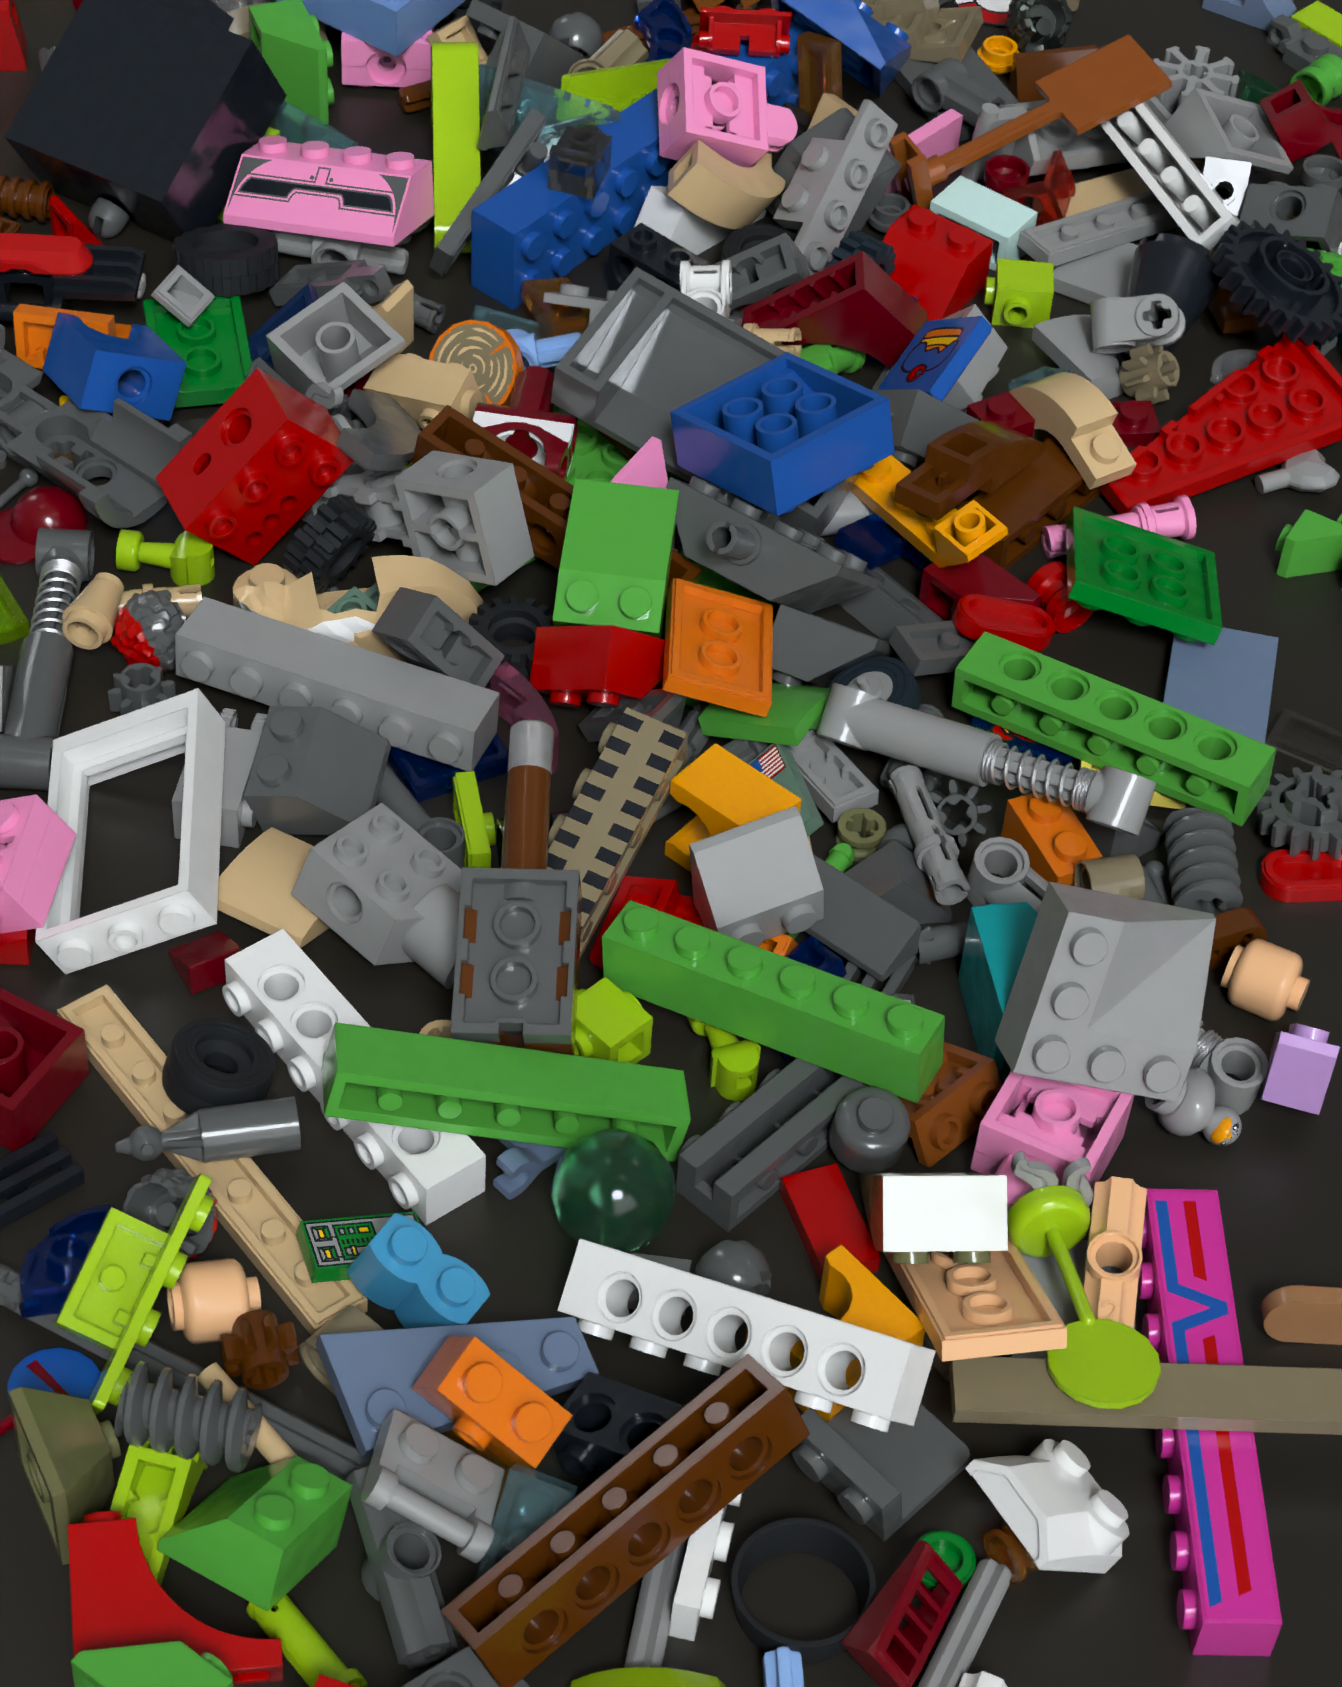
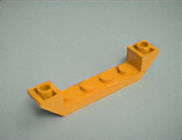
(946, 542)

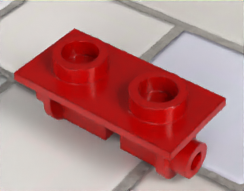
(764, 28)

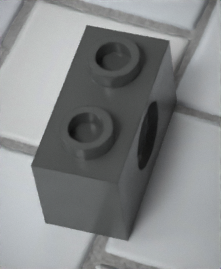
(1316, 205)

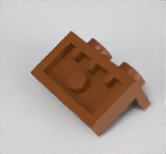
(952, 1103)

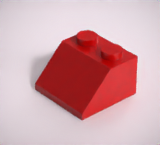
(938, 260)
(595, 664)

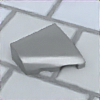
(1070, 346)

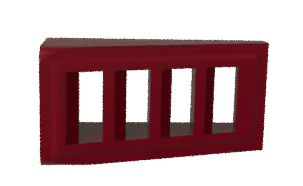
(880, 1622)

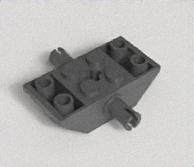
(764, 551)

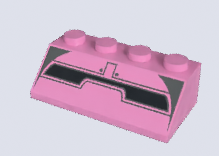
(330, 191)

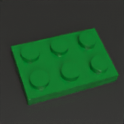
(211, 346)

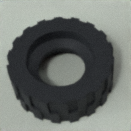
(229, 258)

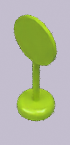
(1104, 1359)

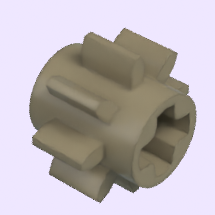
(1149, 373)

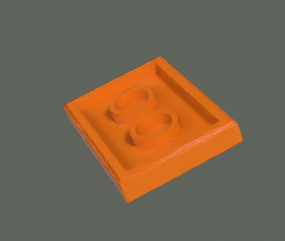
(718, 647)

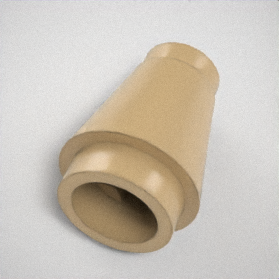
(93, 612)

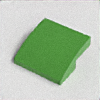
(788, 720)

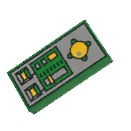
(335, 1243)

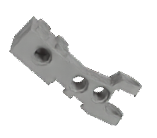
(445, 510)

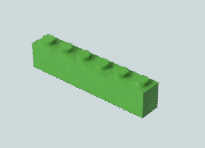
(774, 1000)
(498, 1089)

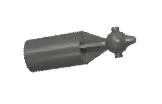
(222, 1133)

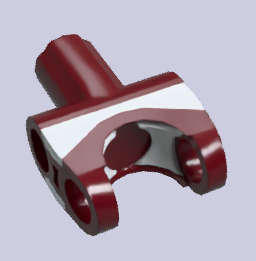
(531, 423)

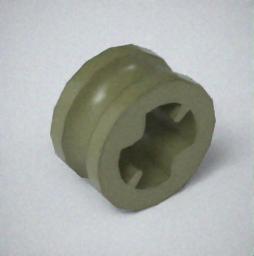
(864, 821)

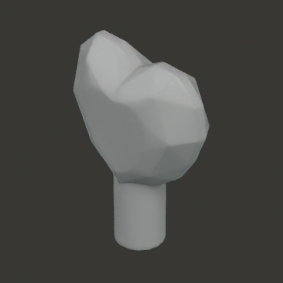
(1302, 473)

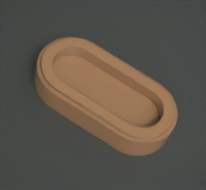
(1304, 1314)

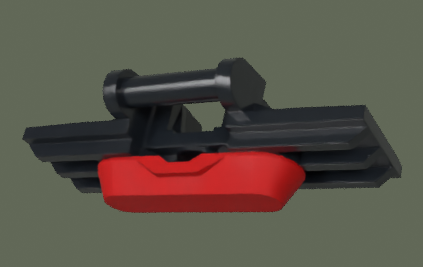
(67, 270)

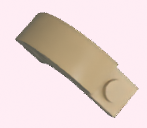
(722, 190)
(1081, 422)

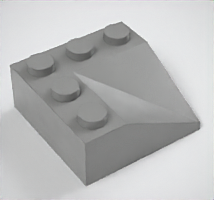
(1109, 993)

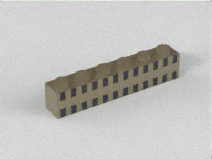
(615, 809)

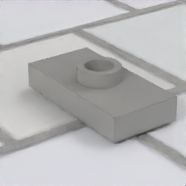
(832, 777)

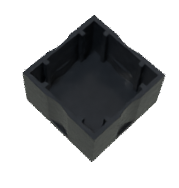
(146, 113)

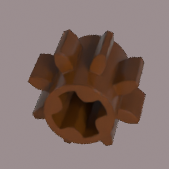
(260, 1349)

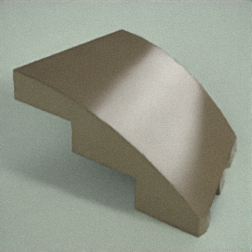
(932, 30)

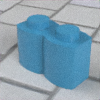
(415, 1279)

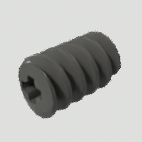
(1202, 861)
(188, 1419)

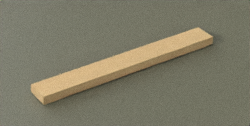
(247, 1200)

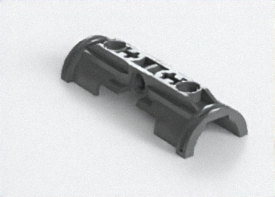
(122, 447)

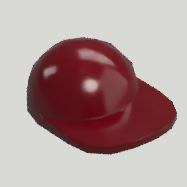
(37, 508)

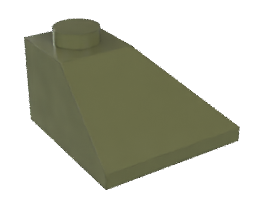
(63, 1458)

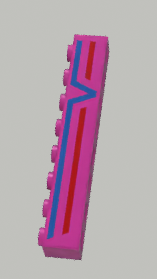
(1213, 1475)

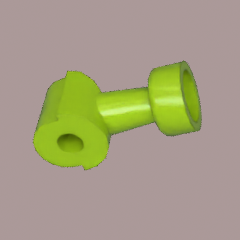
(187, 558)
(732, 1062)

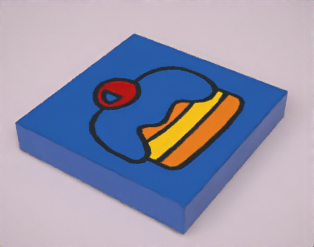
(938, 355)

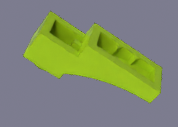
(157, 1494)

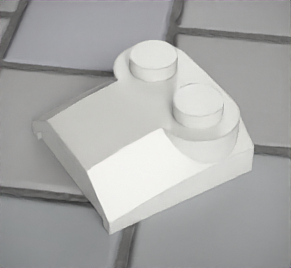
(1055, 1507)

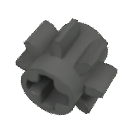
(139, 687)
(963, 825)

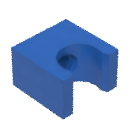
(101, 367)

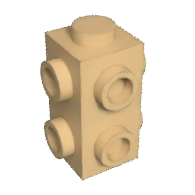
(426, 386)

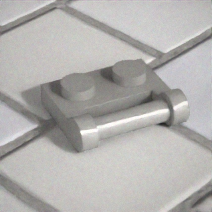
(434, 1484)

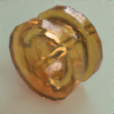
(1008, 1550)

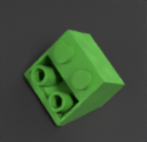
(295, 53)

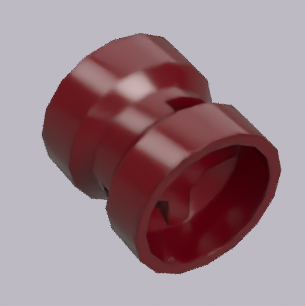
(1006, 172)

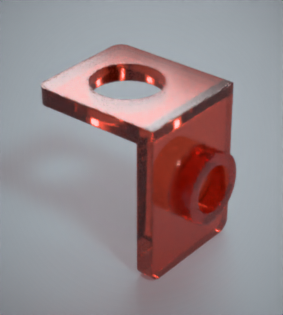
(1052, 193)

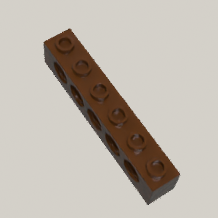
(543, 494)
(626, 1522)

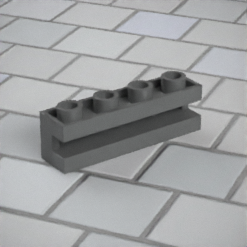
(760, 1141)

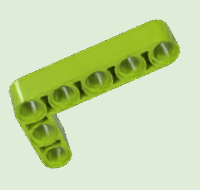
(455, 131)

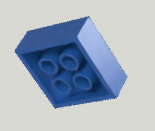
(869, 50)
(783, 433)

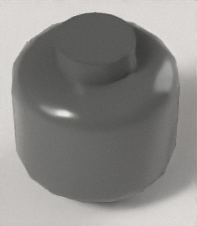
(869, 1130)

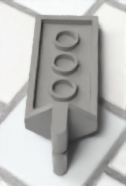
(1036, 148)

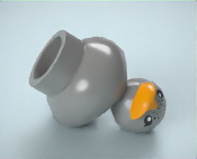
(1198, 1111)

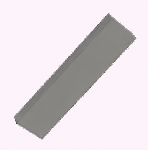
(1096, 229)

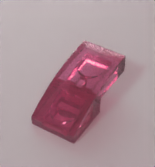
(522, 702)

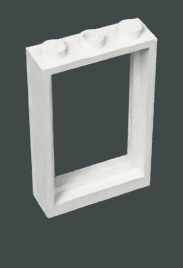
(112, 749)

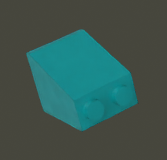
(989, 967)

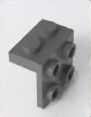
(879, 1473)

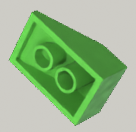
(616, 556)

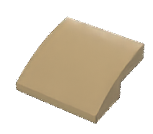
(260, 887)

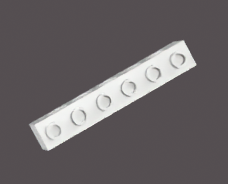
(295, 1014)
(891, 1372)

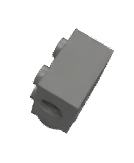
(386, 893)

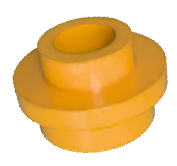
(998, 53)

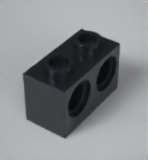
(649, 252)
(607, 1425)

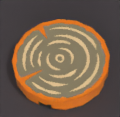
(487, 352)

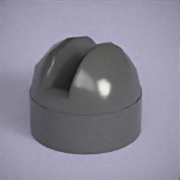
(107, 218)

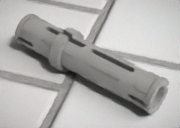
(935, 849)

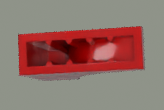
(123, 1604)

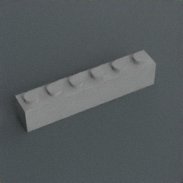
(299, 667)

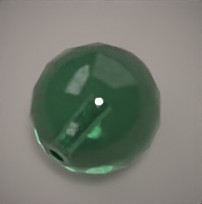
(613, 1190)

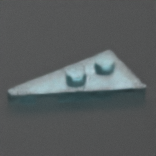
(557, 105)

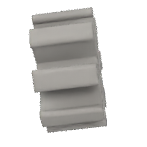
(1195, 73)

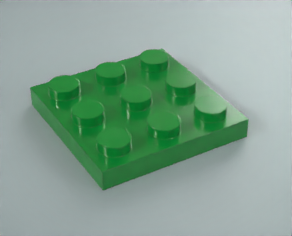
(1142, 576)

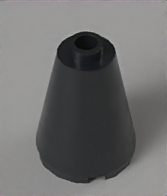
(1177, 269)

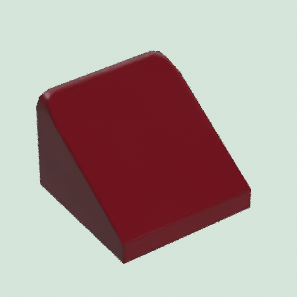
(202, 961)

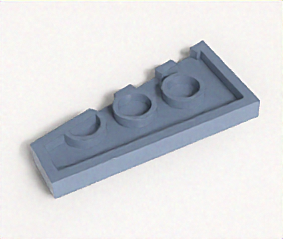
(378, 1368)

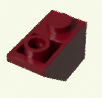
(946, 585)

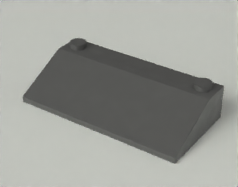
(652, 356)

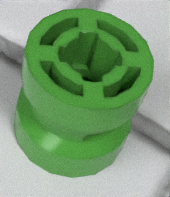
(1322, 78)

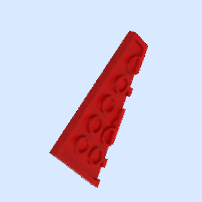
(1241, 426)

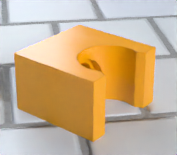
(723, 796)
(862, 1300)

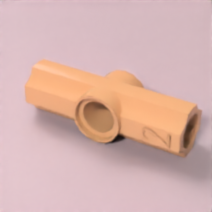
(1116, 1242)

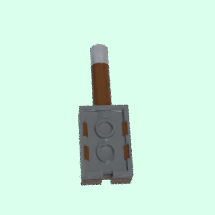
(520, 921)

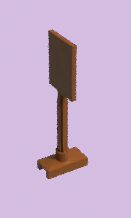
(1079, 93)

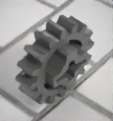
(1303, 812)

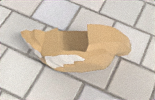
(303, 608)

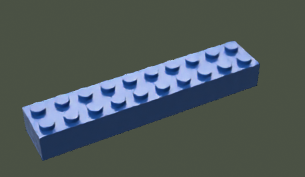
(547, 233)

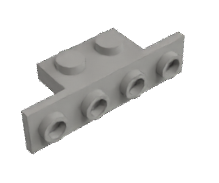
(832, 184)

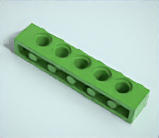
(1113, 727)

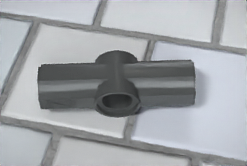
(408, 1593)

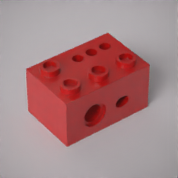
(254, 468)

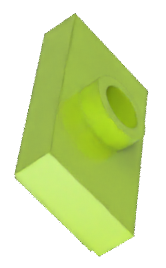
(477, 826)

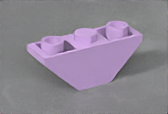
(1299, 1068)

